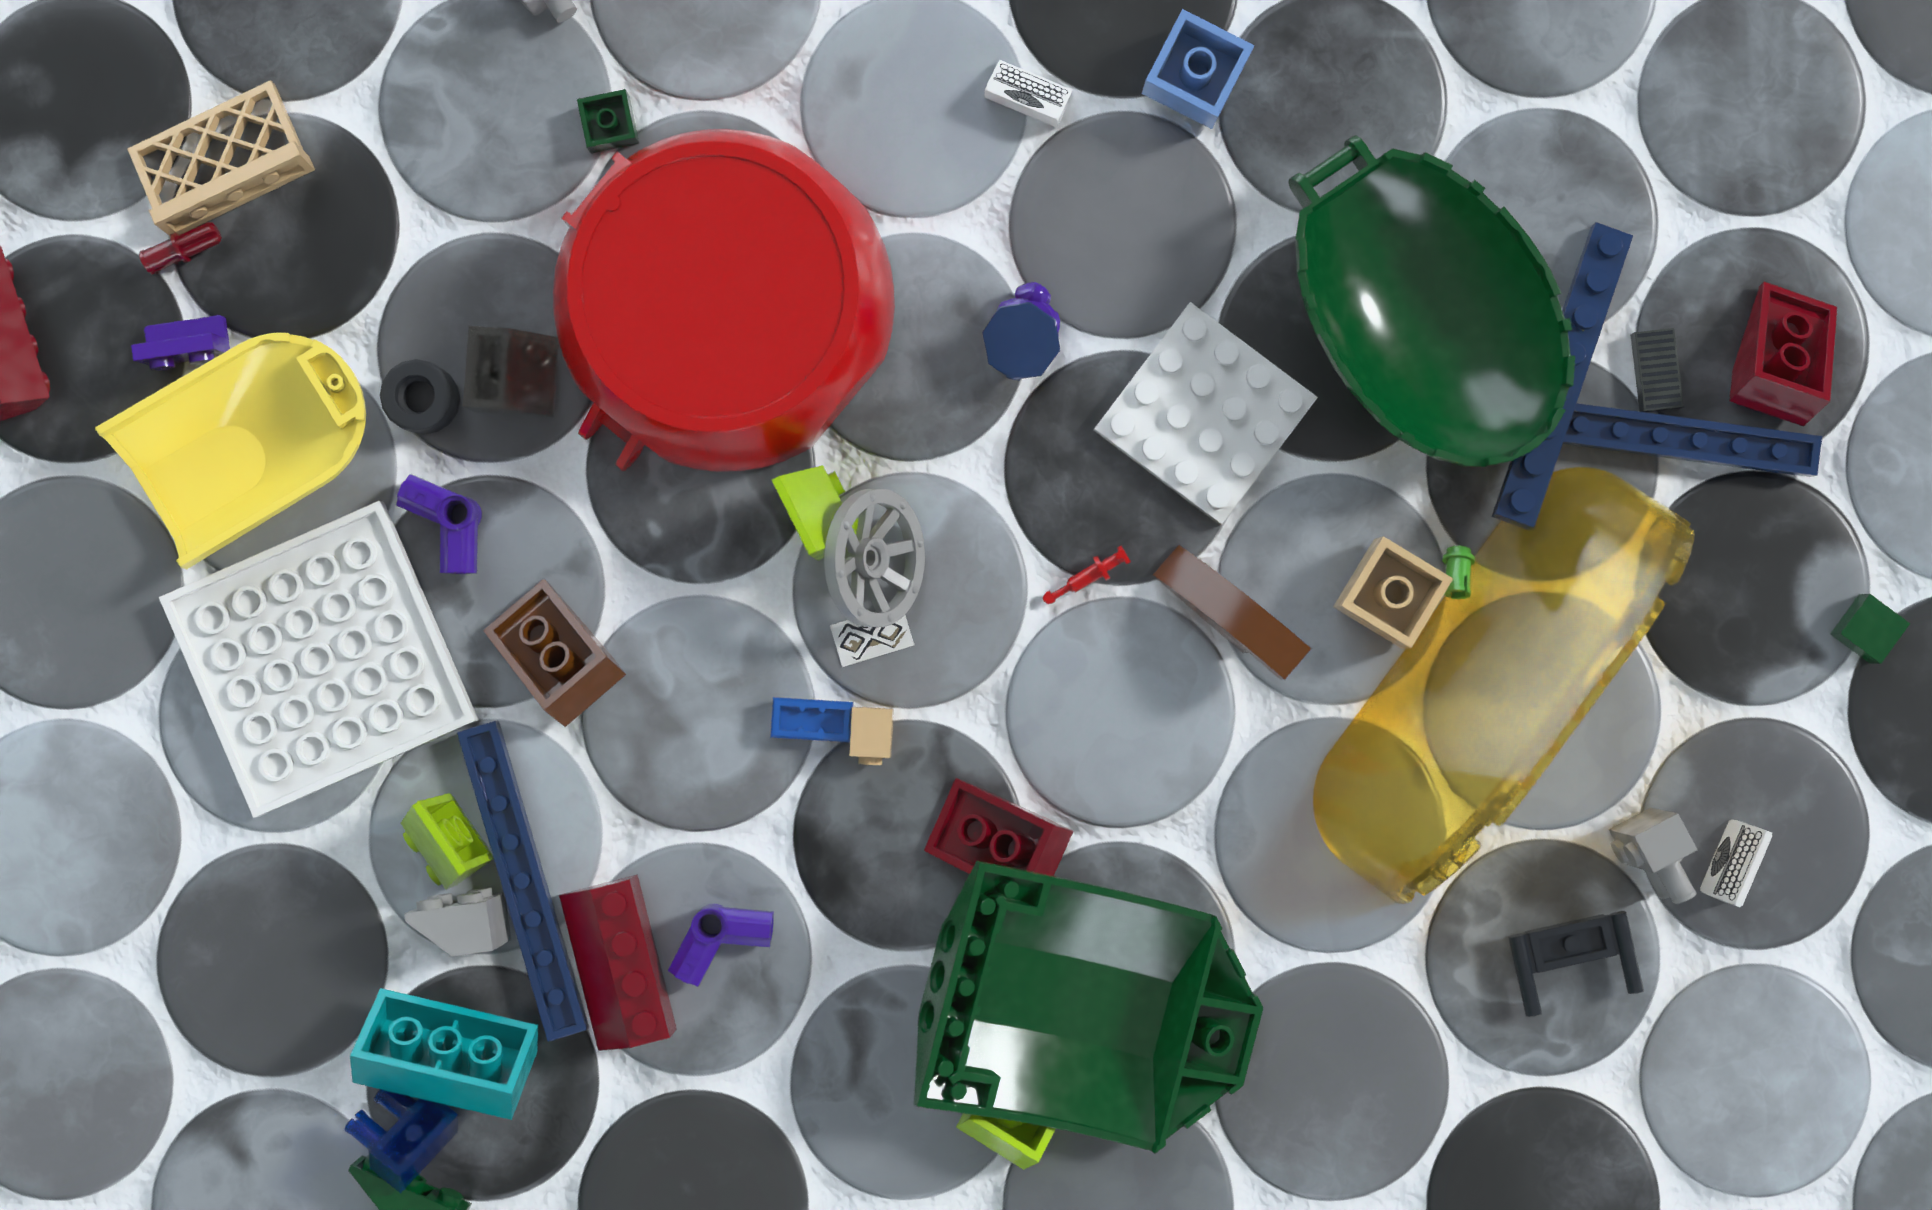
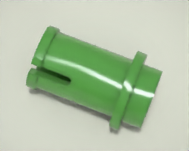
(1458, 566)

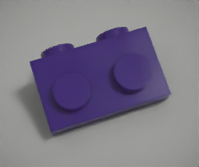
(182, 341)

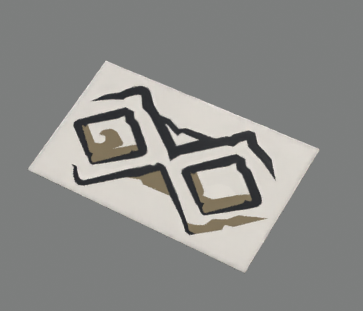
(862, 643)

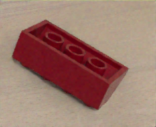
(21, 379)
(618, 964)

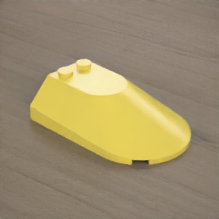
(241, 438)

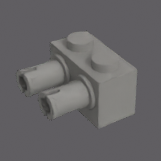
(1657, 843)

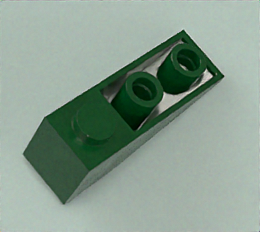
(415, 1196)

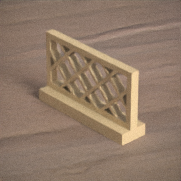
(224, 190)

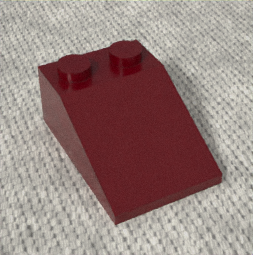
(1786, 356)
(995, 831)

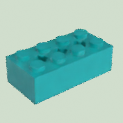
(444, 1053)

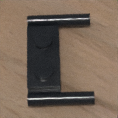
(1571, 945)

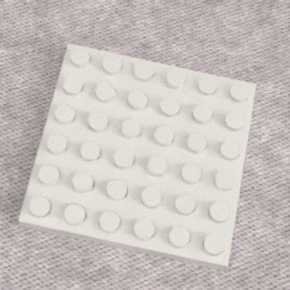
(318, 659)

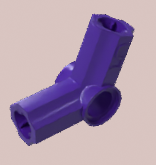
(436, 503)
(700, 947)

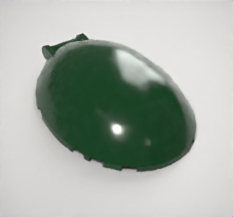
(1433, 306)

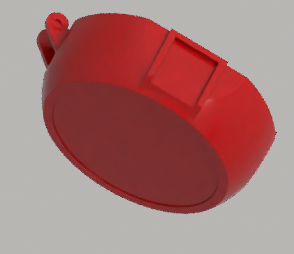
(720, 300)

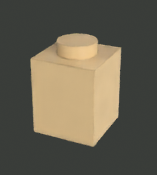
(871, 734)

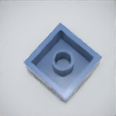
(1197, 69)

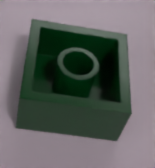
(607, 121)
(1870, 628)

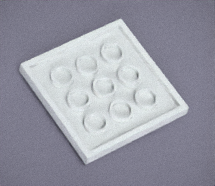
(1205, 413)

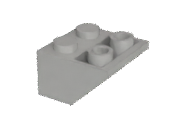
(465, 925)

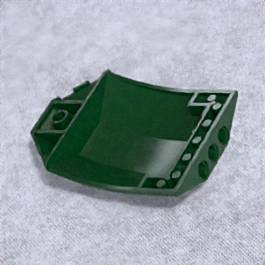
(1081, 1009)

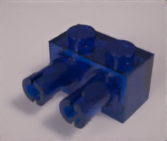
(410, 1143)

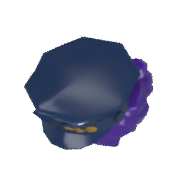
(1023, 333)

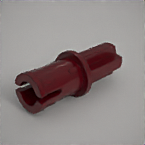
(180, 247)

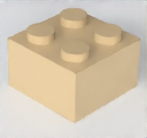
(1393, 592)

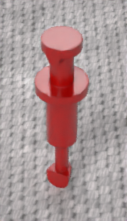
(1089, 575)

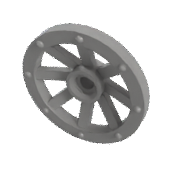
(868, 557)

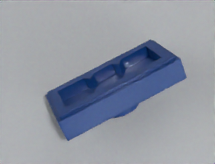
(811, 719)

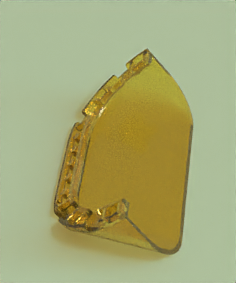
(1497, 682)

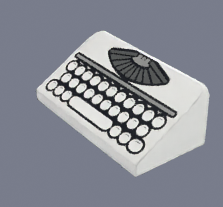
(1027, 93)
(1736, 862)

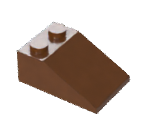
(554, 653)

